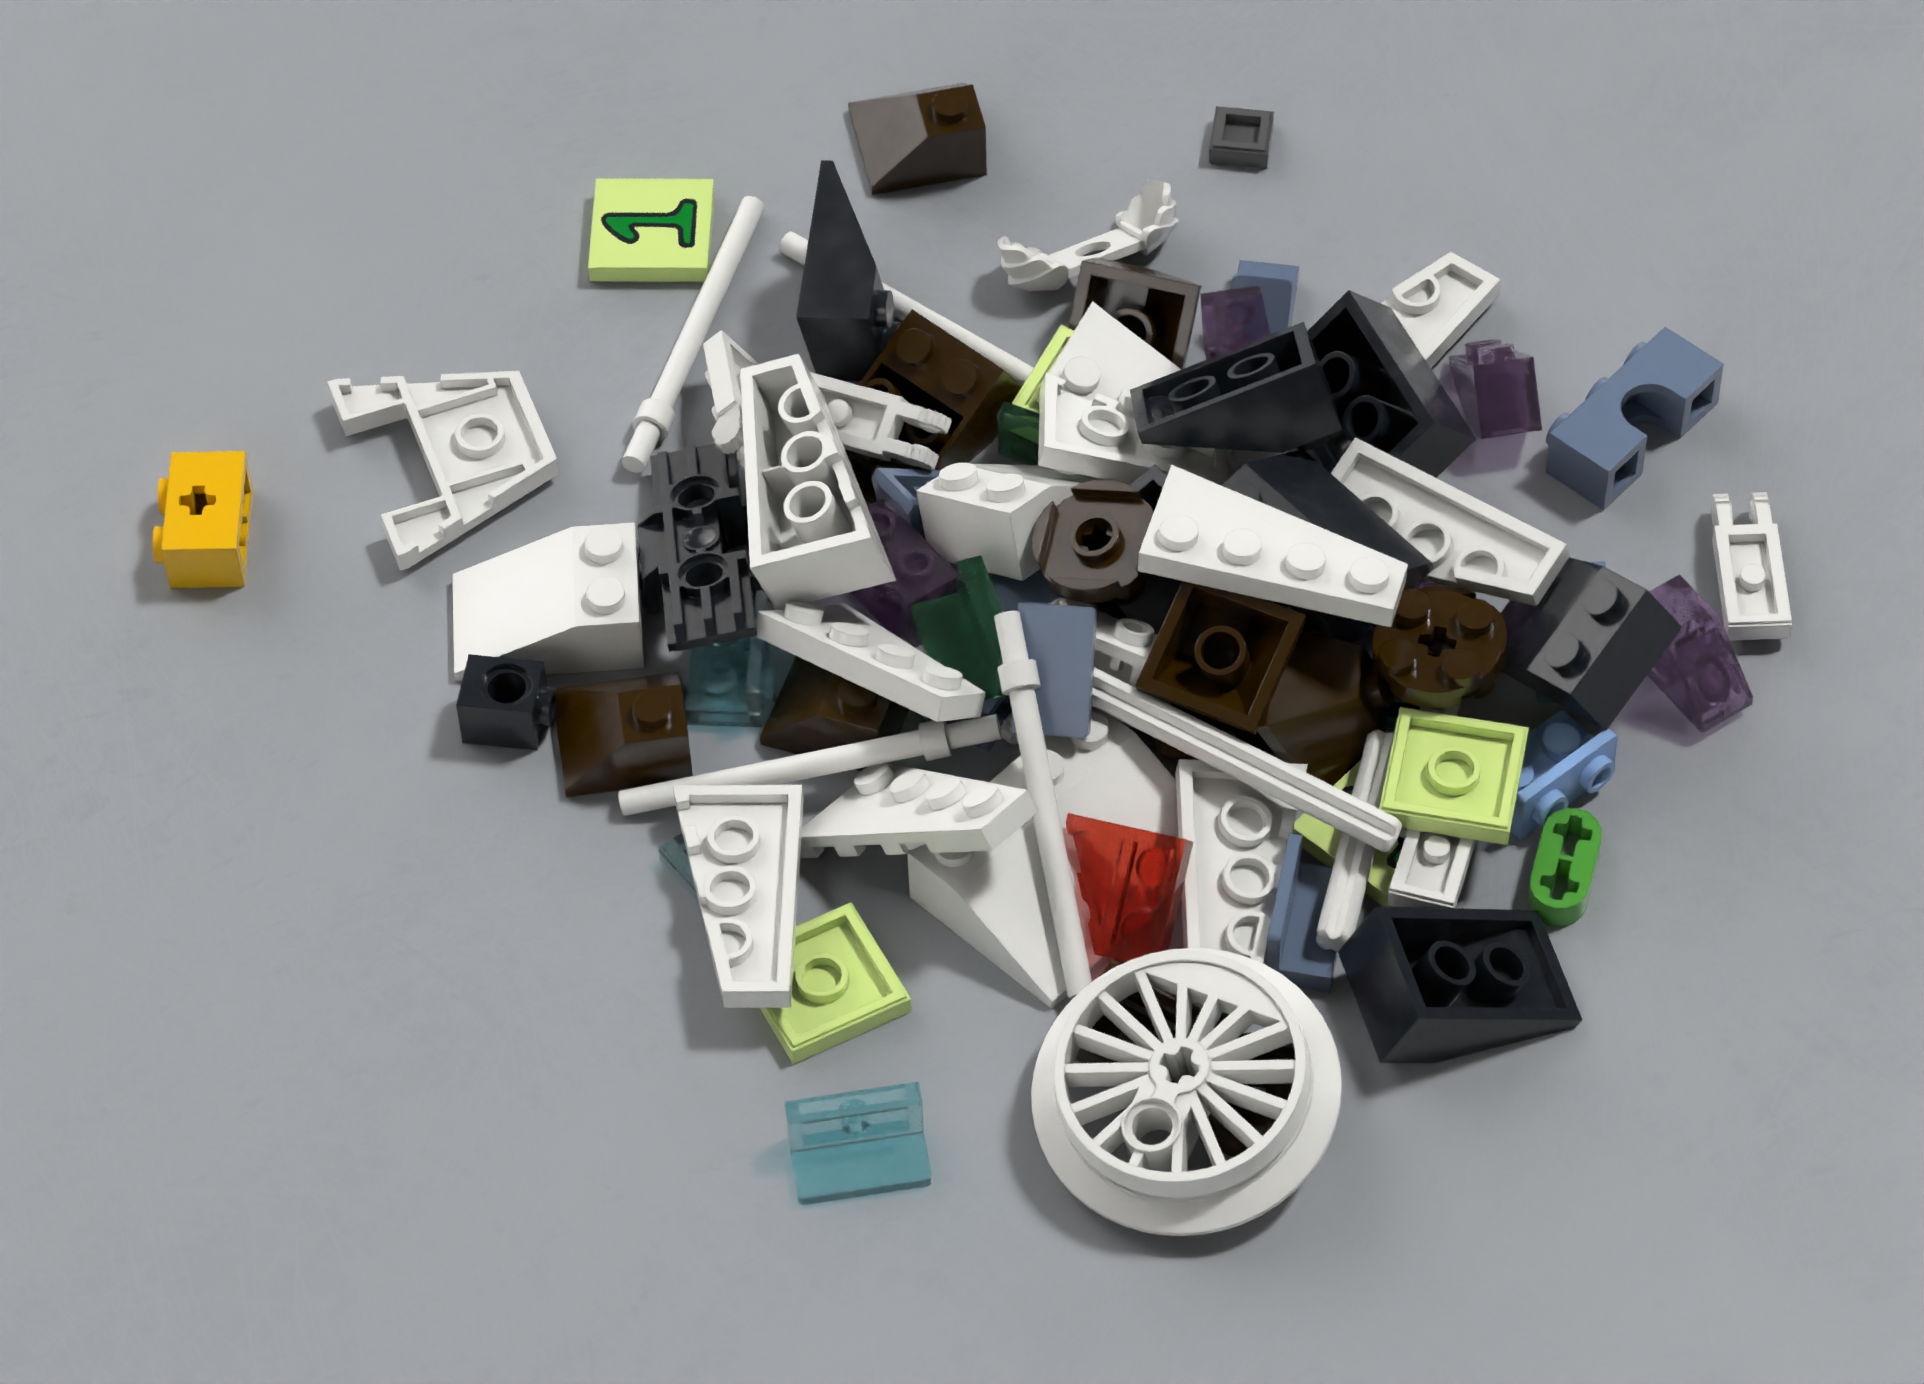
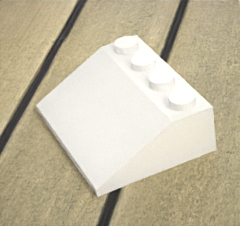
(1001, 895)

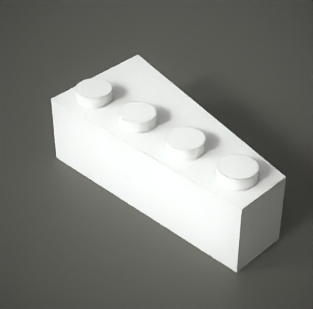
(803, 500)

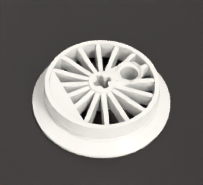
(1154, 1187)

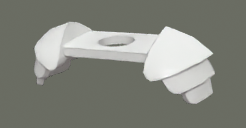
(1139, 228)

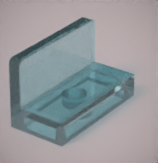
(858, 1143)

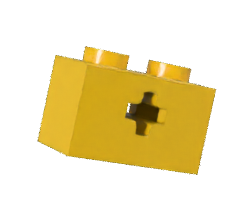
(204, 519)

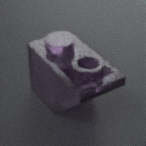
(1496, 389)
(1699, 664)

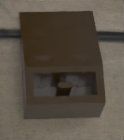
(943, 376)

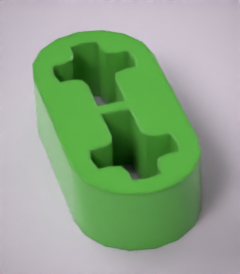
(1576, 869)

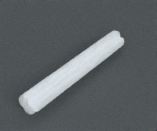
(1353, 856)

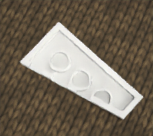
(1111, 361)
(1458, 533)
(1251, 549)
(870, 657)
(746, 880)

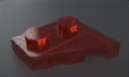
(1129, 884)

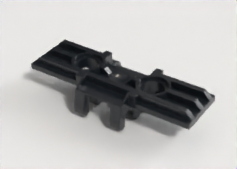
(686, 549)

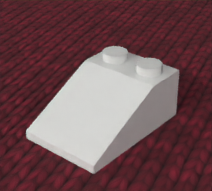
(991, 512)
(555, 602)

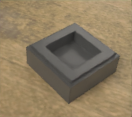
(1241, 137)

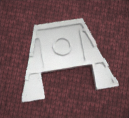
(475, 439)

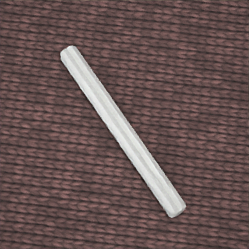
(1245, 762)

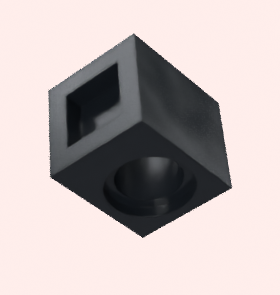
(504, 702)

